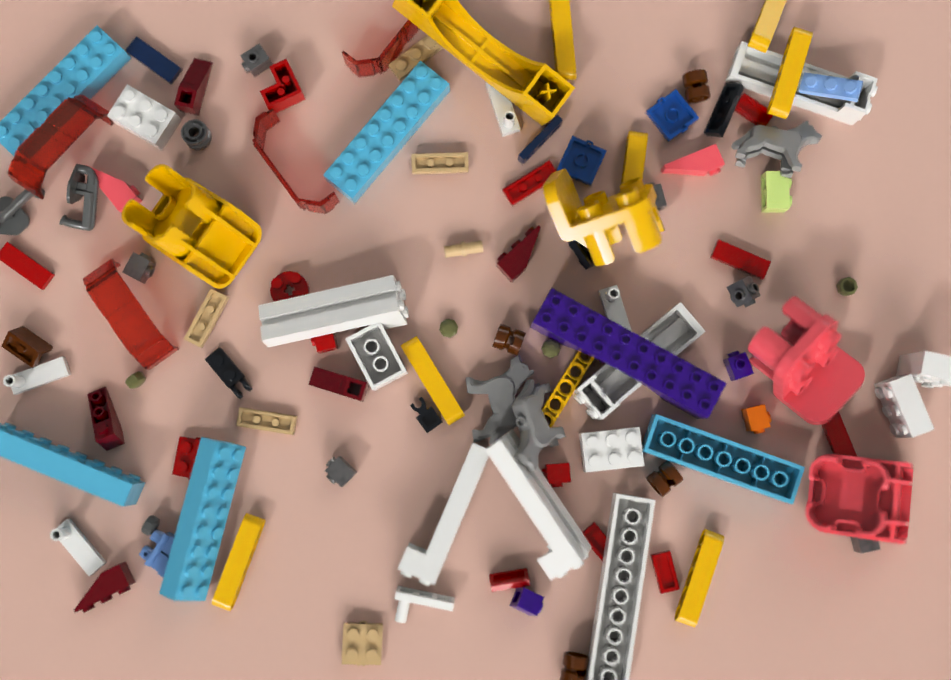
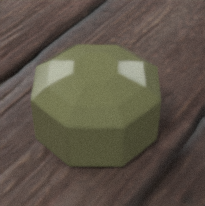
(847, 286)
(448, 328)
(551, 348)
(135, 380)

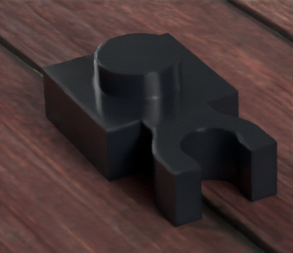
(428, 417)

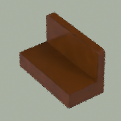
(26, 345)

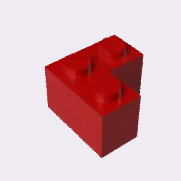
(285, 91)

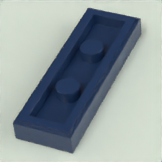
(153, 60)
(540, 139)

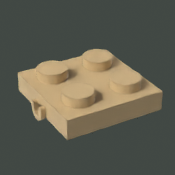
(362, 643)

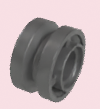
(192, 127)

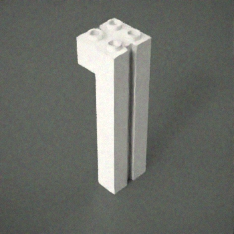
(759, 72)
(334, 311)
(609, 386)
(564, 538)
(428, 563)

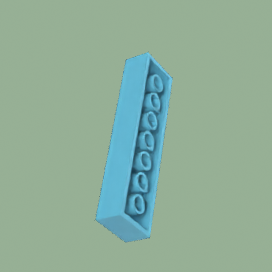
(78, 73)
(387, 132)
(722, 459)
(69, 467)
(202, 520)

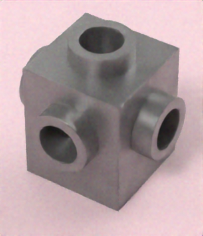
(744, 292)

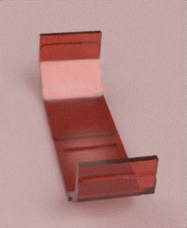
(371, 66)
(263, 123)
(52, 140)
(127, 316)

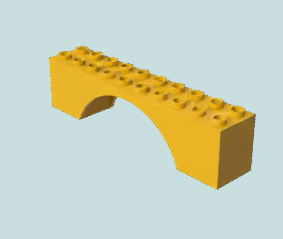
(524, 82)

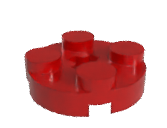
(285, 279)

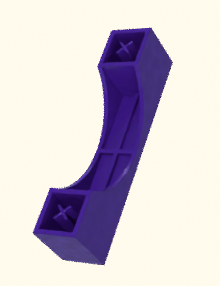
(624, 350)

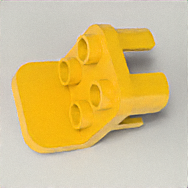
(598, 220)
(194, 227)

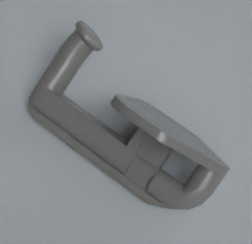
(75, 190)
(12, 217)

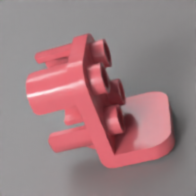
(812, 374)
(860, 497)

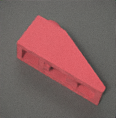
(698, 163)
(117, 190)

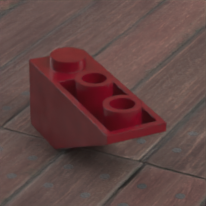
(193, 87)
(516, 261)
(339, 384)
(105, 421)
(108, 582)

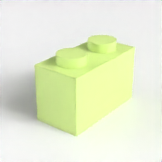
(775, 192)

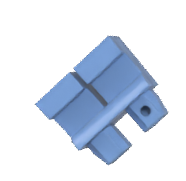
(158, 557)

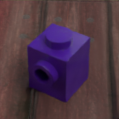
(738, 365)
(527, 601)

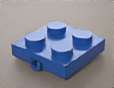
(672, 115)
(582, 160)

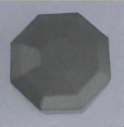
(150, 525)

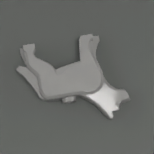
(776, 144)
(501, 394)
(533, 425)

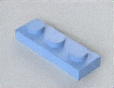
(831, 87)

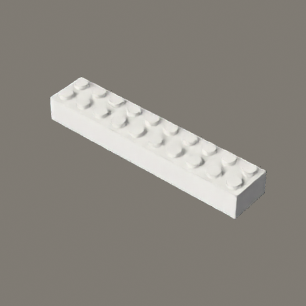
(620, 588)

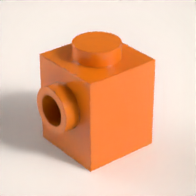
(756, 418)

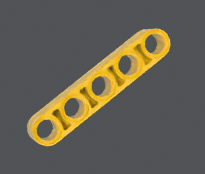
(766, 24)
(562, 38)
(789, 72)
(634, 155)
(432, 380)
(571, 381)
(238, 562)
(699, 578)

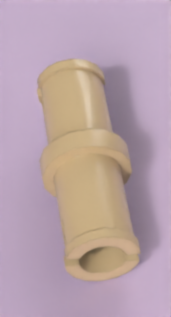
(463, 249)

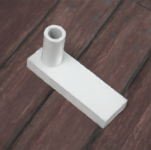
(503, 111)
(614, 306)
(37, 376)
(78, 546)
(409, 595)

